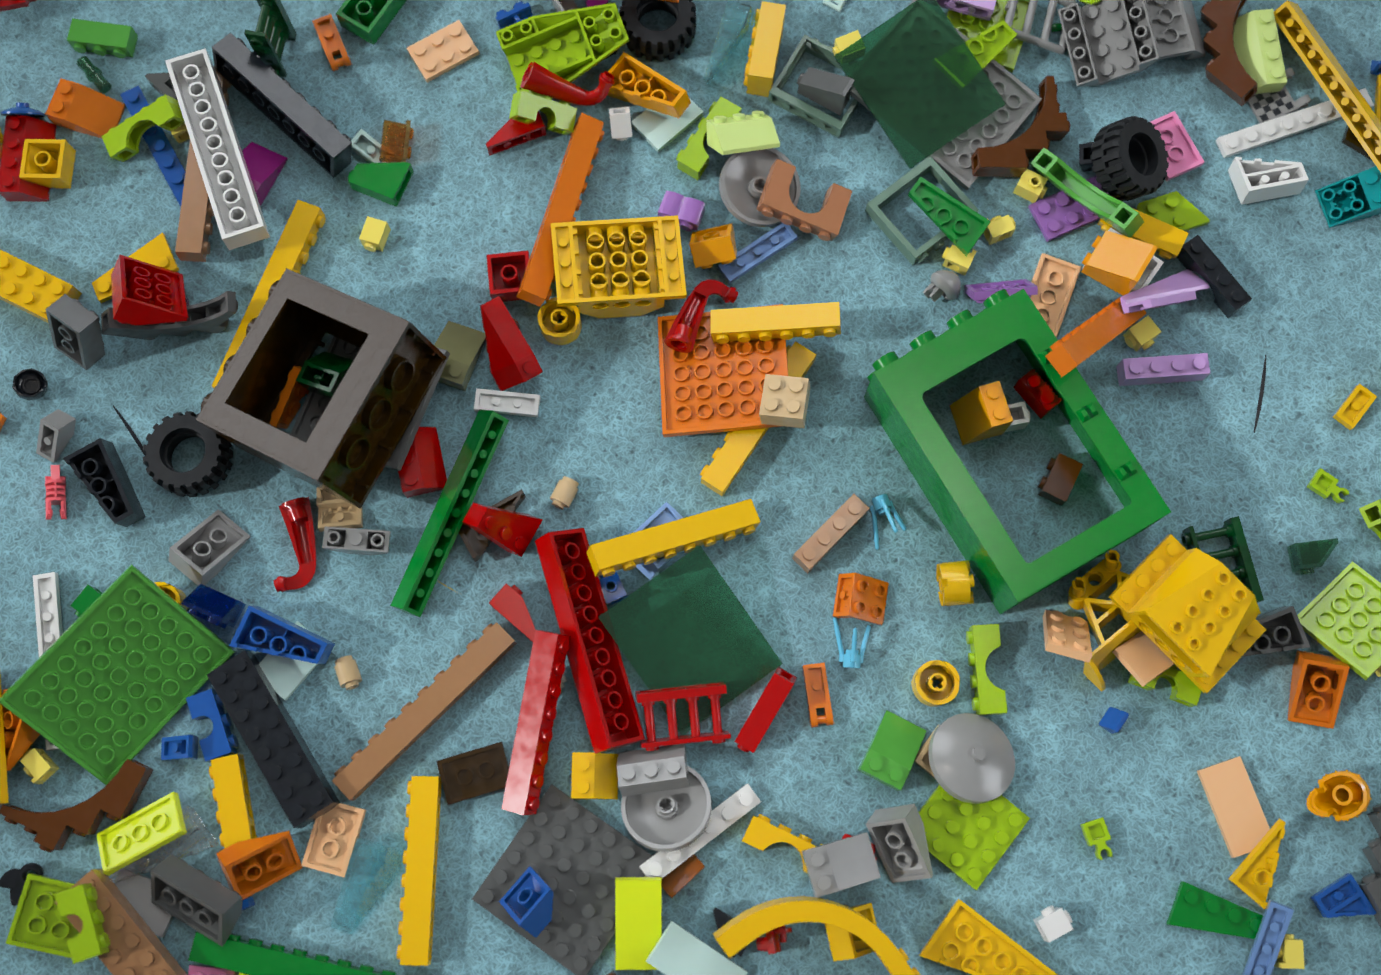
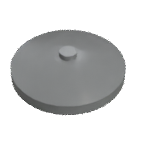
(743, 183)
(971, 758)
(669, 817)

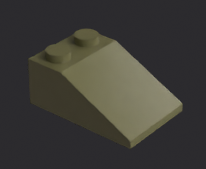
(464, 349)

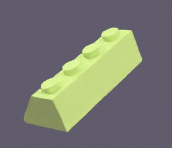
(1260, 50)

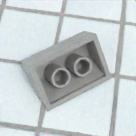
(652, 770)

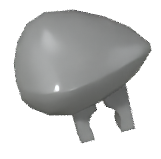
(945, 284)

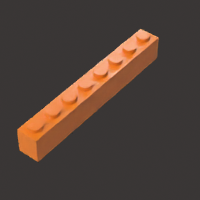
(1091, 336)

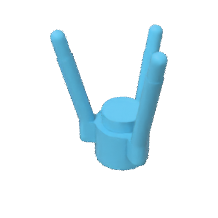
(884, 506)
(853, 657)

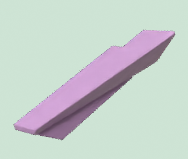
(1166, 292)

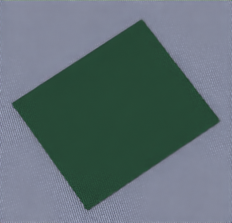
(919, 80)
(690, 632)

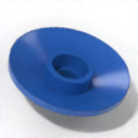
(23, 109)

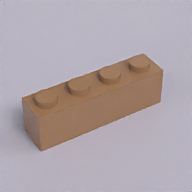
(830, 533)

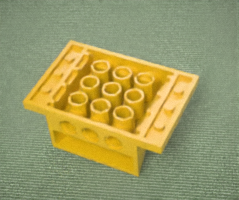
(618, 265)
(1191, 610)

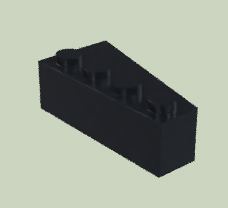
(107, 480)

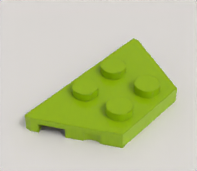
(1174, 210)

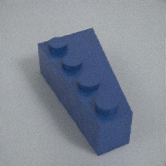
(279, 637)

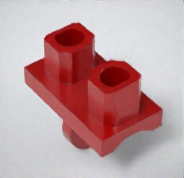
(772, 940)

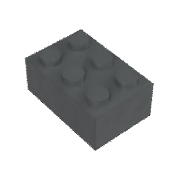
(75, 331)

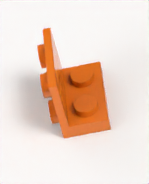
(860, 598)

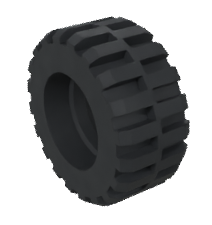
(659, 43)
(1129, 158)
(165, 440)

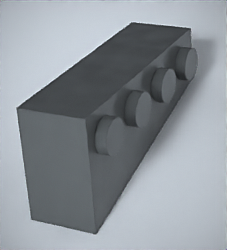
(1281, 634)

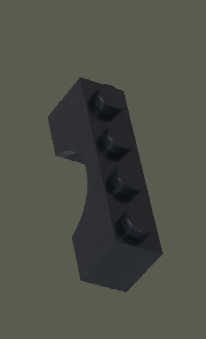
(1227, 291)

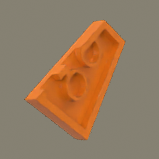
(289, 401)

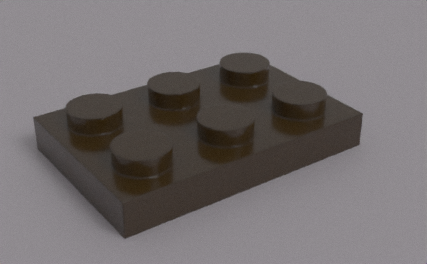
(474, 773)

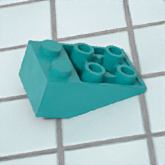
(1351, 198)

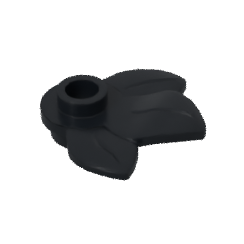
(16, 879)

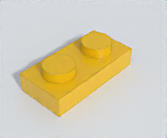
(1354, 406)

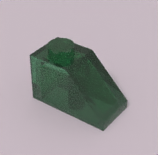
(1310, 555)

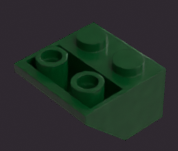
(323, 373)

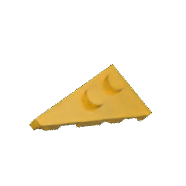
(1257, 870)

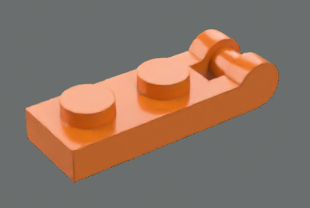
(331, 41)
(817, 694)

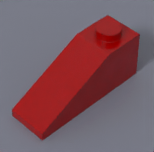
(514, 134)
(514, 609)

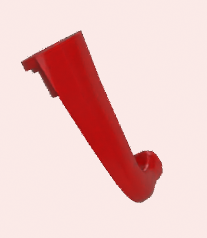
(547, 83)
(686, 324)
(300, 527)

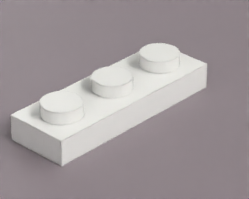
(507, 402)

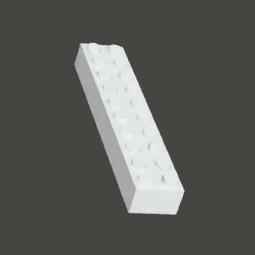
(217, 149)

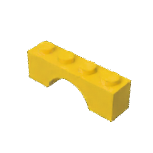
(763, 834)

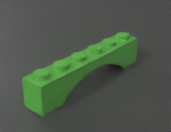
(1075, 186)

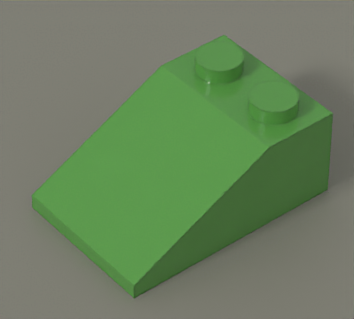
(892, 751)

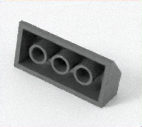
(195, 898)

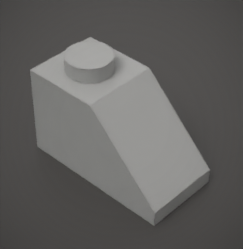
(55, 434)

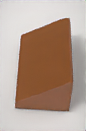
(681, 875)

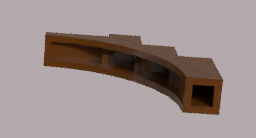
(1225, 68)
(1012, 157)
(115, 798)

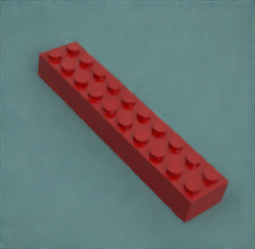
(592, 650)

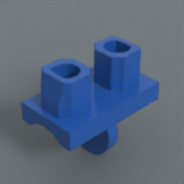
(520, 12)

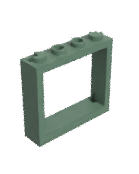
(797, 106)
(873, 209)

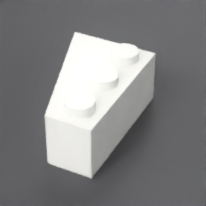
(1266, 180)

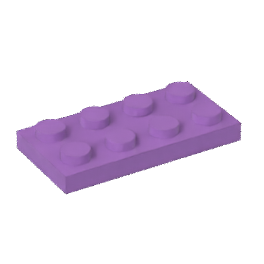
(1062, 214)

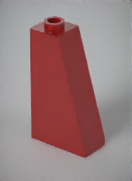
(765, 710)

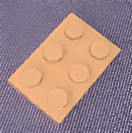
(443, 51)
(1067, 635)
(334, 839)

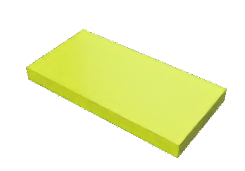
(141, 833)
(637, 920)

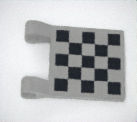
(1276, 104)

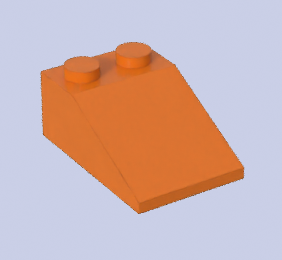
(83, 109)
(1316, 689)
(17, 736)
(259, 862)

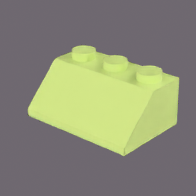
(742, 133)

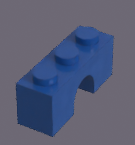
(220, 741)

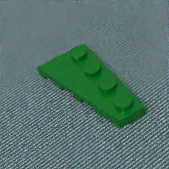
(951, 216)
(1211, 913)

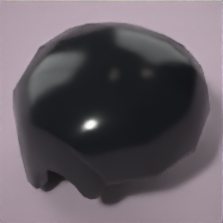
(30, 384)

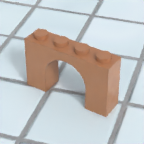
(777, 203)

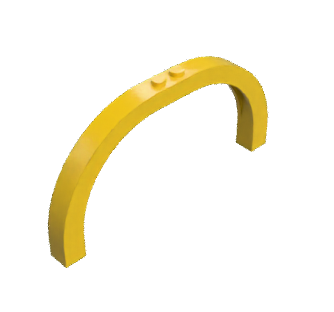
(789, 910)

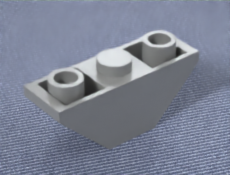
(356, 540)

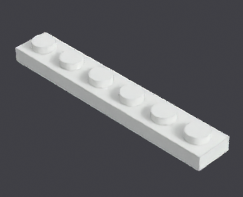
(721, 818)

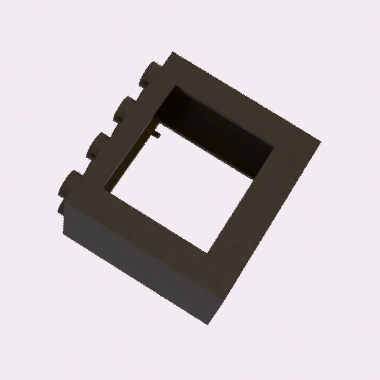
(365, 411)

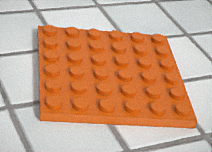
(715, 383)

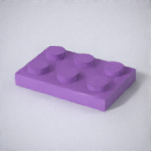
(981, 291)

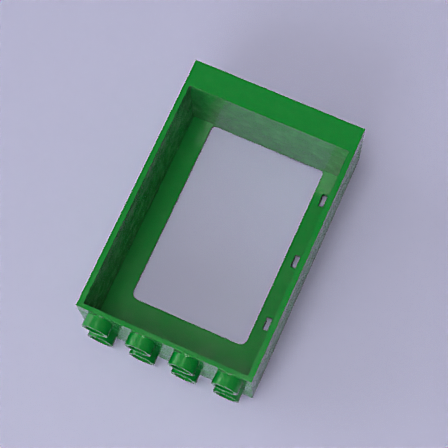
(898, 405)

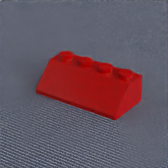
(15, 132)

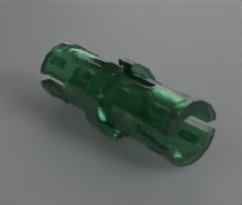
(94, 74)

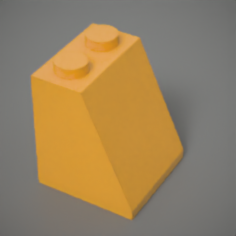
(1118, 261)
(981, 413)

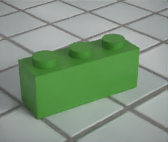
(102, 38)

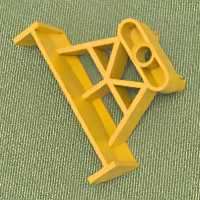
(1083, 596)

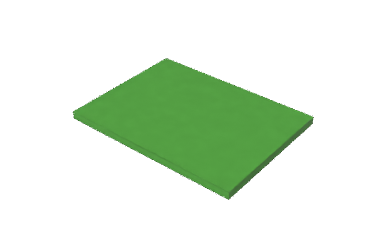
(117, 675)

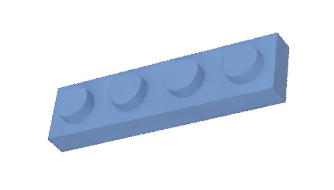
(758, 252)
(1268, 939)

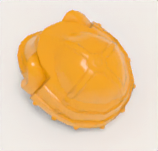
(1339, 795)

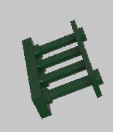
(271, 34)
(1238, 550)

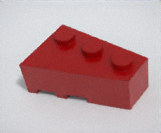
(503, 527)

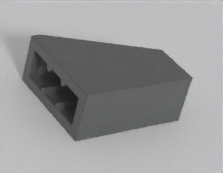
(826, 88)

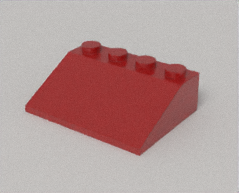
(146, 293)

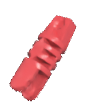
(55, 492)

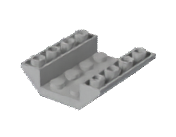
(1175, 28)
(1108, 40)

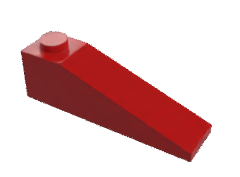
(508, 351)

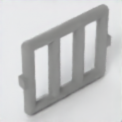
(1025, 36)

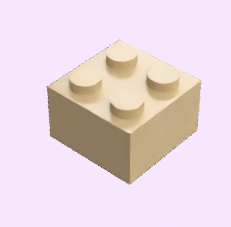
(784, 401)

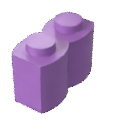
(688, 210)

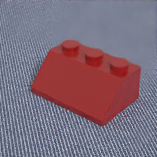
(424, 465)

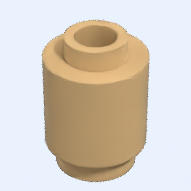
(564, 493)
(347, 672)

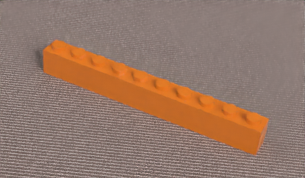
(561, 207)

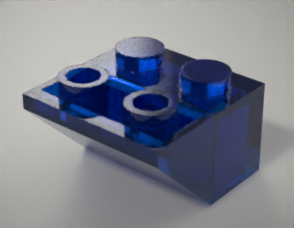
(218, 607)

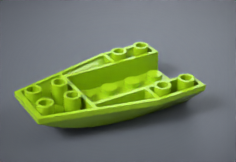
(563, 41)

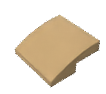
(336, 512)

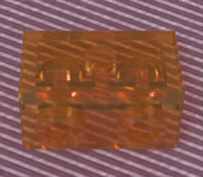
(395, 141)

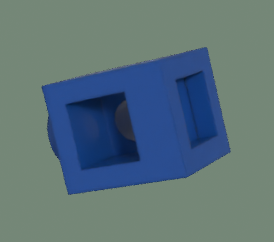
(615, 595)

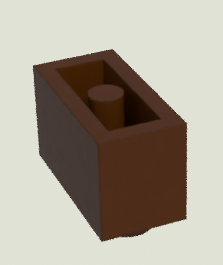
(1059, 479)

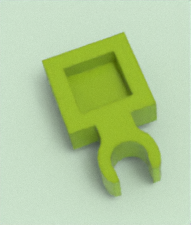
(1325, 485)
(1096, 834)

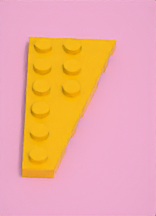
(978, 947)

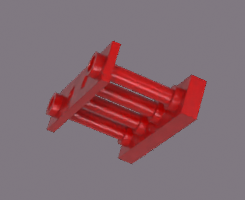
(670, 695)

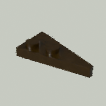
(478, 543)

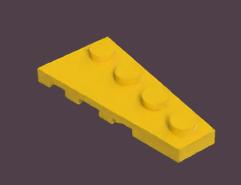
(154, 252)

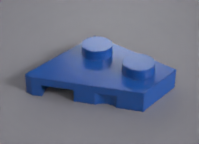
(1342, 899)

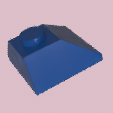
(529, 902)

